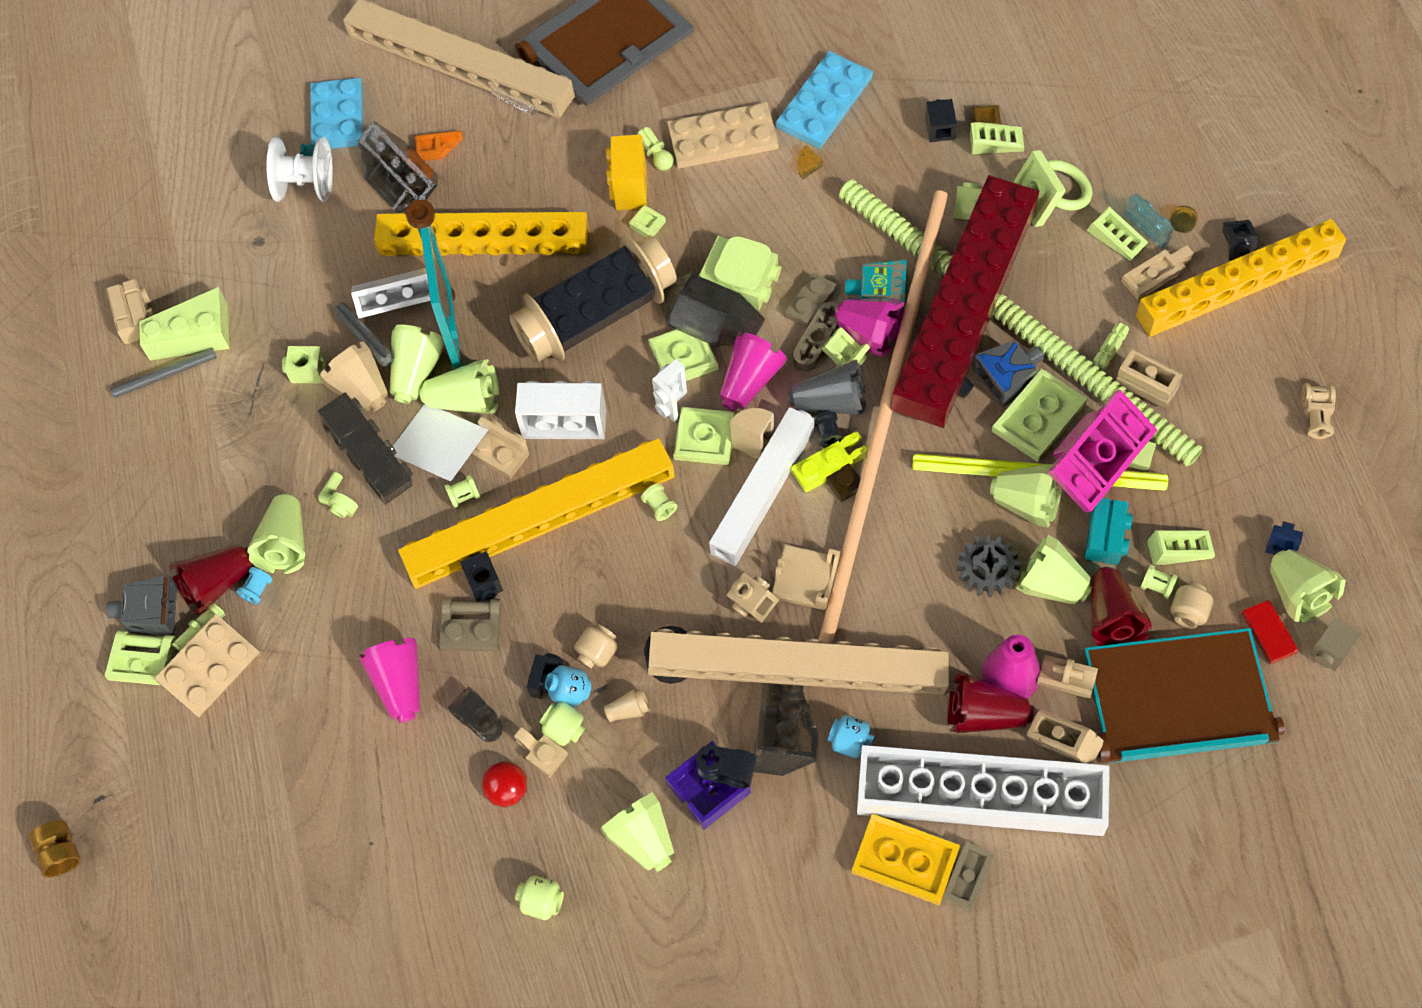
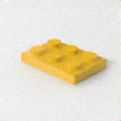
(905, 859)

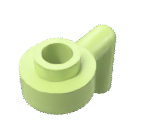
(340, 504)

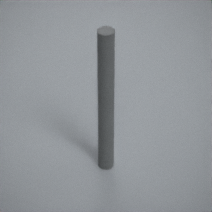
(163, 373)

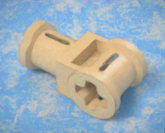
(1319, 407)

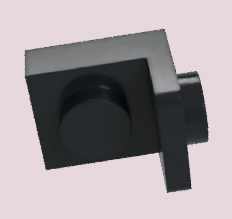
(1240, 237)
(540, 669)

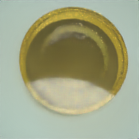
(1183, 219)

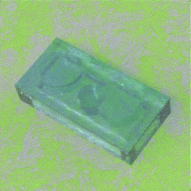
(1148, 220)

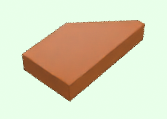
(436, 145)

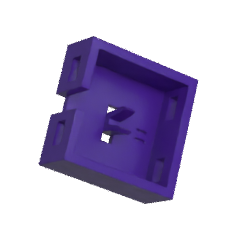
(703, 807)

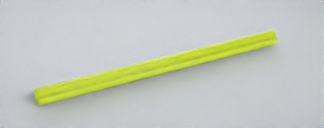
(991, 467)

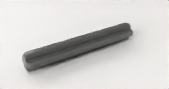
(363, 333)

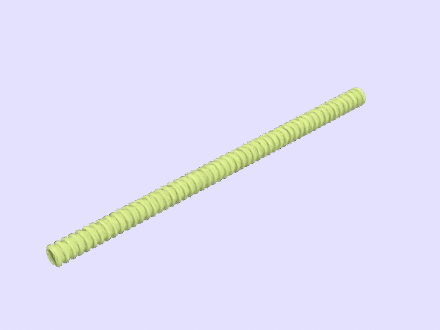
(1020, 322)

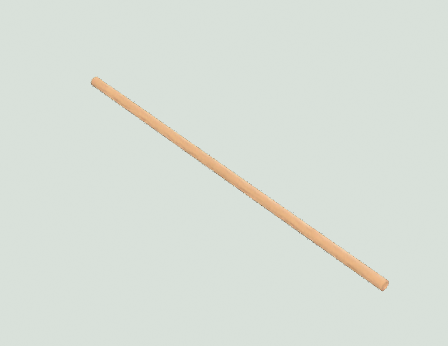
(882, 421)

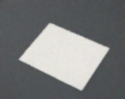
(438, 442)

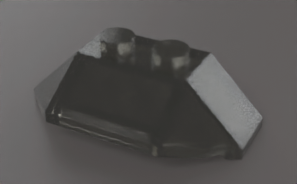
(395, 168)
(708, 310)

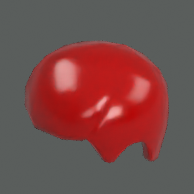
(504, 784)

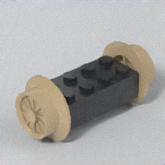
(593, 298)

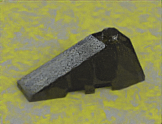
(784, 731)

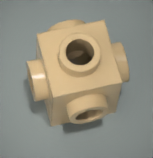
(752, 597)

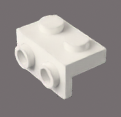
(669, 388)

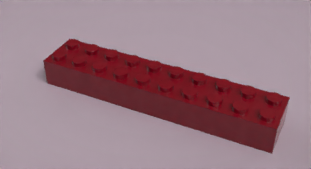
(965, 302)

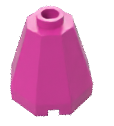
(871, 321)

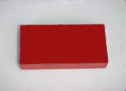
(1269, 632)

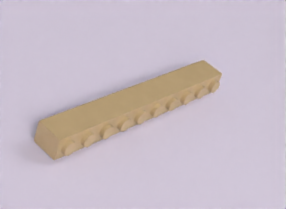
(457, 56)
(798, 662)

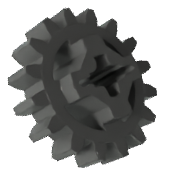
(977, 570)

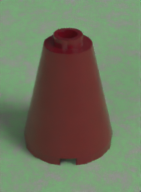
(210, 575)
(1115, 610)
(985, 707)

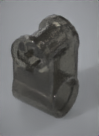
(474, 713)

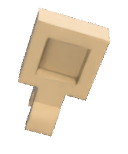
(543, 754)

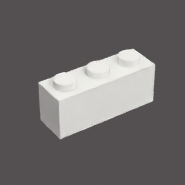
(391, 293)

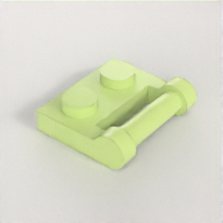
(138, 666)

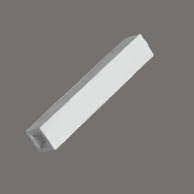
(762, 486)

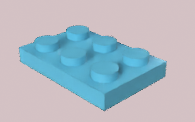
(337, 112)

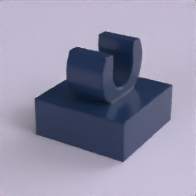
(1283, 538)

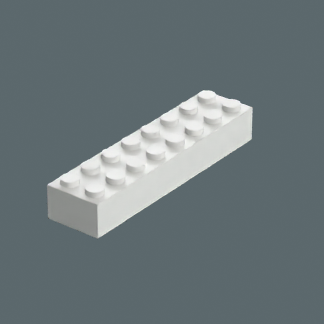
(984, 790)

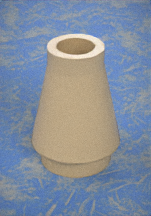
(628, 706)

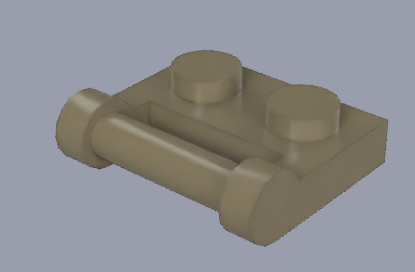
(470, 633)

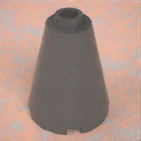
(831, 390)

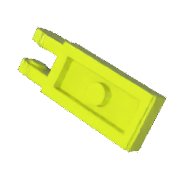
(814, 469)

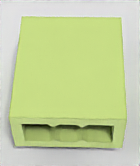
(743, 267)

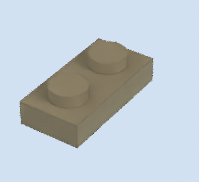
(809, 299)
(968, 876)

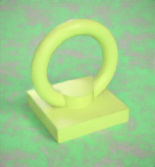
(1040, 175)

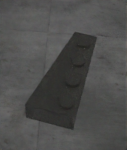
(365, 447)

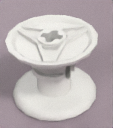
(299, 169)

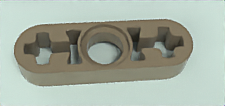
(815, 325)

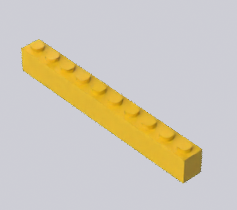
(537, 512)

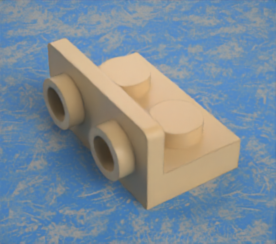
(500, 449)

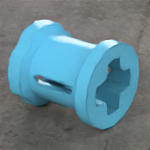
(254, 585)

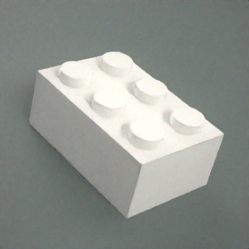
(561, 410)

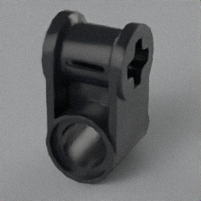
(729, 767)

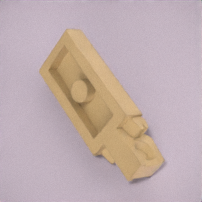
(1156, 271)

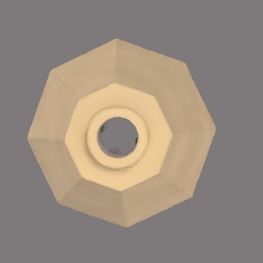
(358, 376)

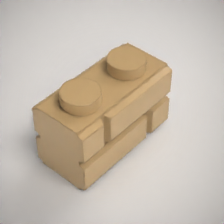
(128, 308)
(1149, 378)
(1065, 737)

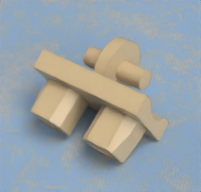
(1067, 676)

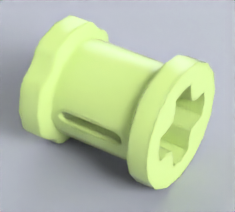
(462, 491)
(659, 502)
(1159, 581)

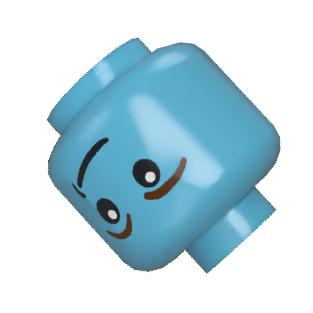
(568, 685)
(849, 736)

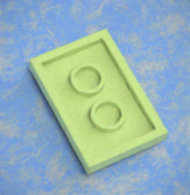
(1039, 415)

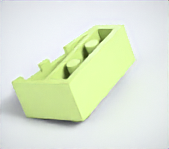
(187, 327)

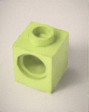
(304, 354)

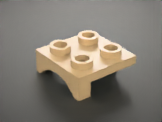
(805, 576)

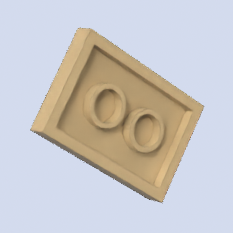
(207, 666)

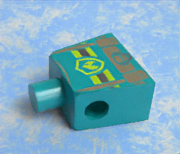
(880, 281)

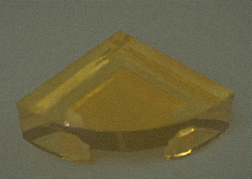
(808, 162)

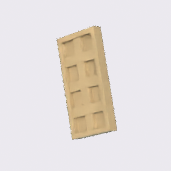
(722, 135)

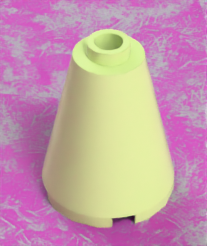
(413, 360)
(463, 389)
(279, 537)

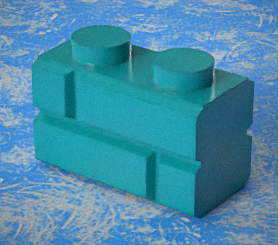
(1107, 532)

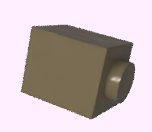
(1334, 644)

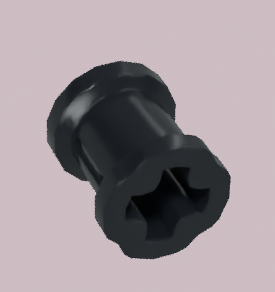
(827, 428)

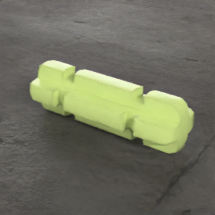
(1111, 346)

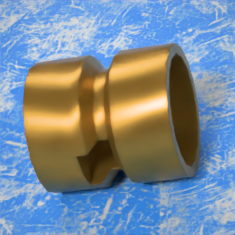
(54, 848)

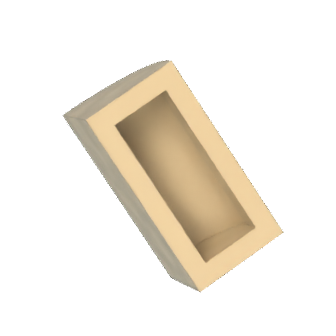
(752, 431)

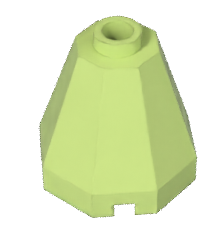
(1028, 494)
(1054, 574)
(1305, 585)
(642, 833)

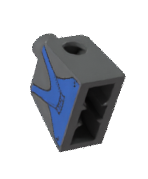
(1007, 369)

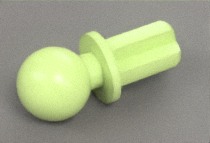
(662, 159)

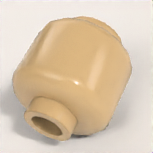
(1191, 606)
(596, 646)

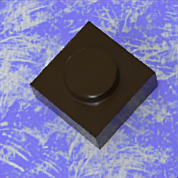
(844, 482)

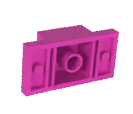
(1100, 450)

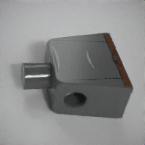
(147, 606)

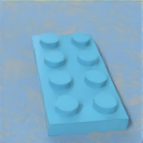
(824, 99)

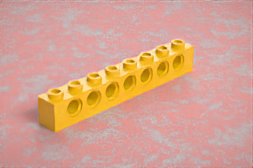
(494, 227)
(1240, 277)

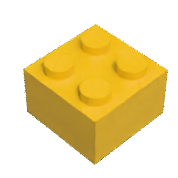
(627, 172)

